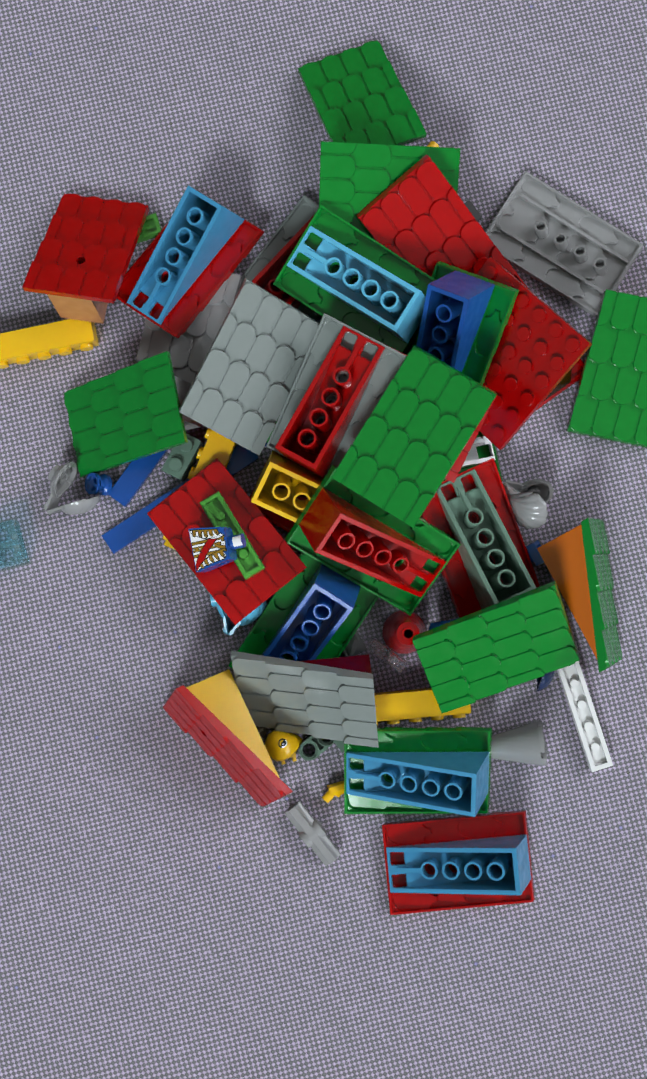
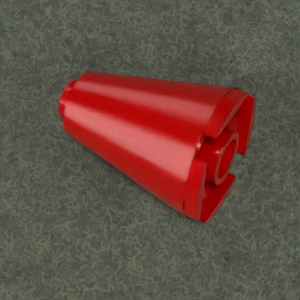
(394, 630)

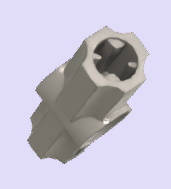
(312, 833)

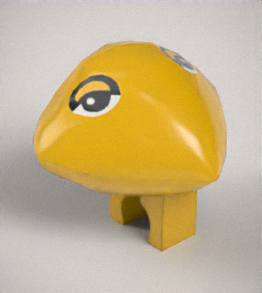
(282, 745)

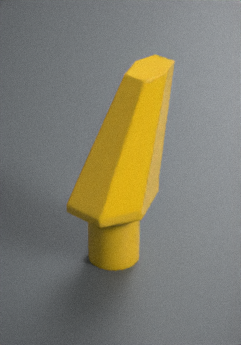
(335, 789)

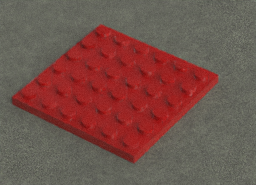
(529, 360)

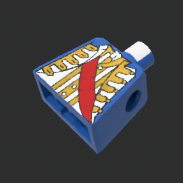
(214, 547)

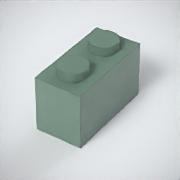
(182, 459)

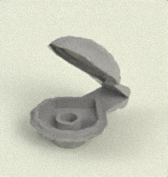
(61, 479)
(529, 501)

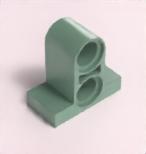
(320, 746)

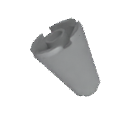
(521, 745)

